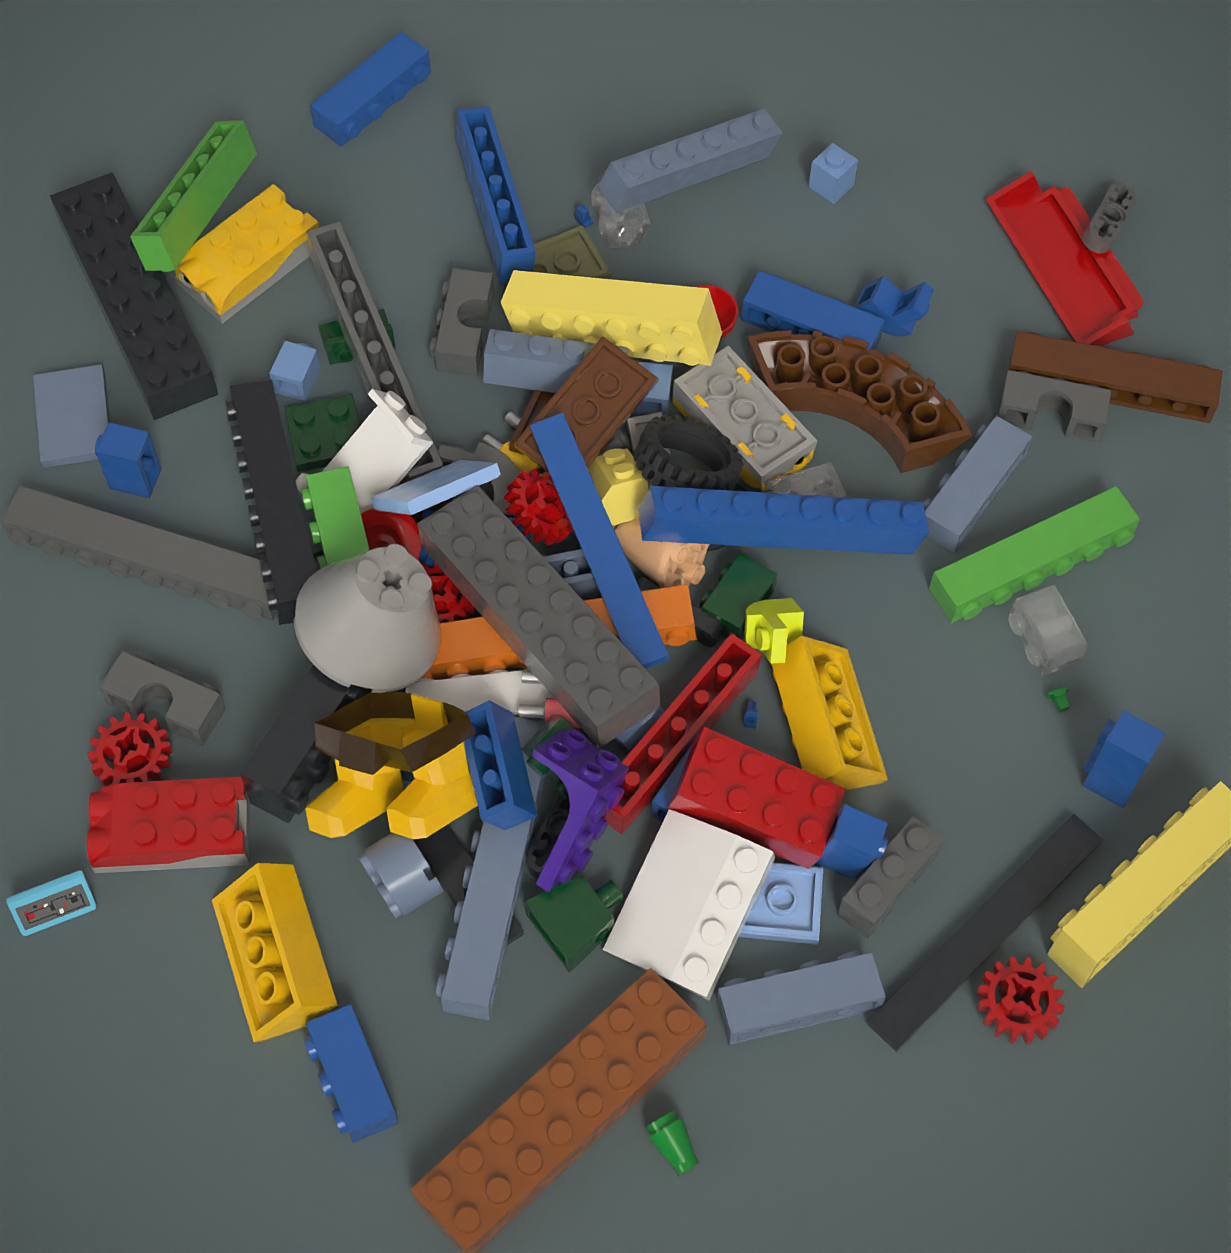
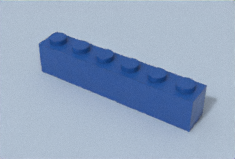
(494, 193)

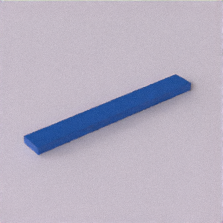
(598, 541)

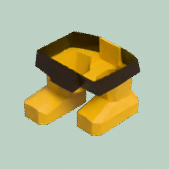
(371, 746)

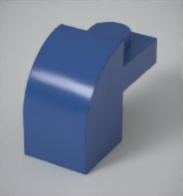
(897, 307)

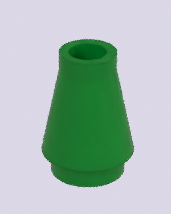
(673, 1142)

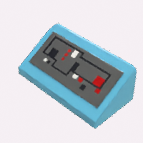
(52, 903)

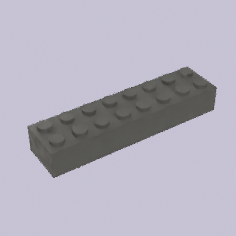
(539, 616)

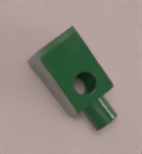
(574, 918)

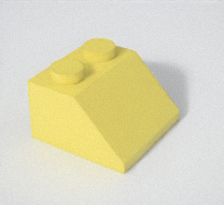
(619, 484)

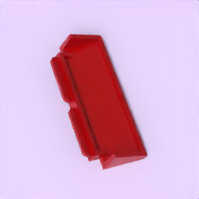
(1082, 285)

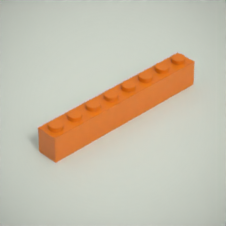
(476, 648)

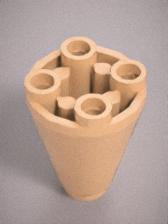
(662, 562)

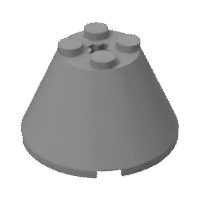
(370, 620)

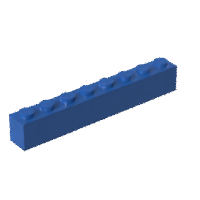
(781, 520)

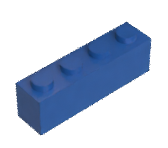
(371, 89)
(786, 306)

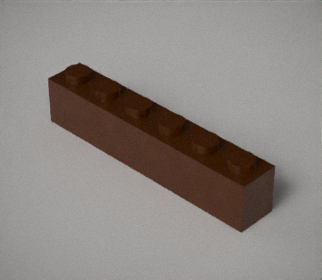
(1133, 378)

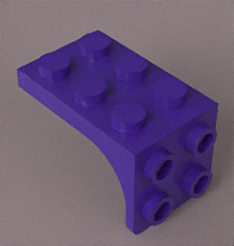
(593, 788)

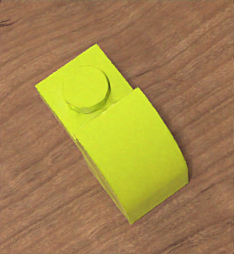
(772, 626)

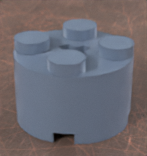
(400, 873)

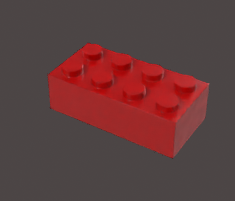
(757, 797)

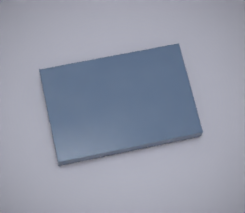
(70, 414)

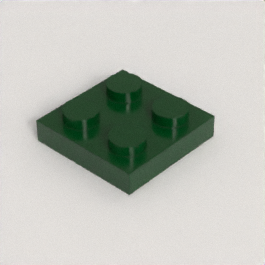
(320, 429)

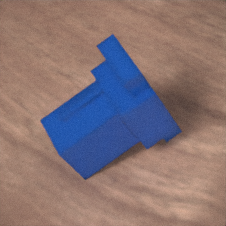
(582, 216)
(750, 715)

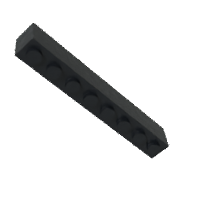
(273, 494)

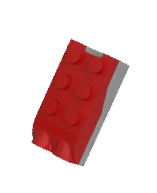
(169, 825)

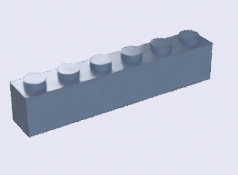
(689, 160)

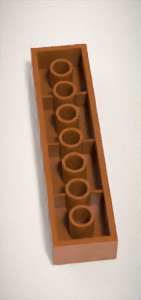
(559, 1113)

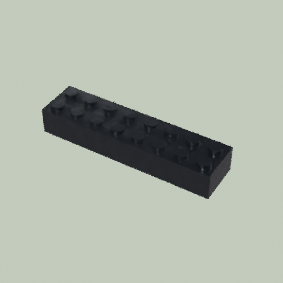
(134, 301)

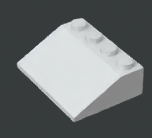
(690, 903)

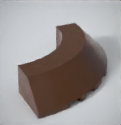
(862, 388)

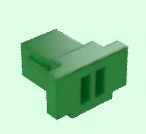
(1059, 698)

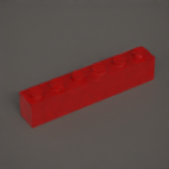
(673, 733)

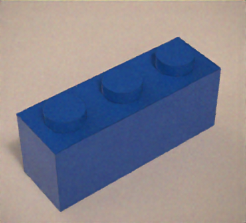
(1121, 757)
(498, 767)
(350, 1074)

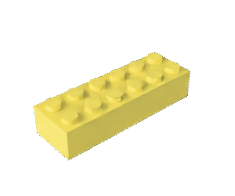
(646, 318)
(1143, 886)

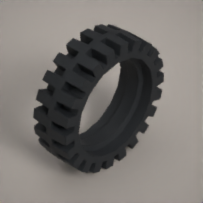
(692, 439)

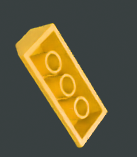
(828, 714)
(273, 951)

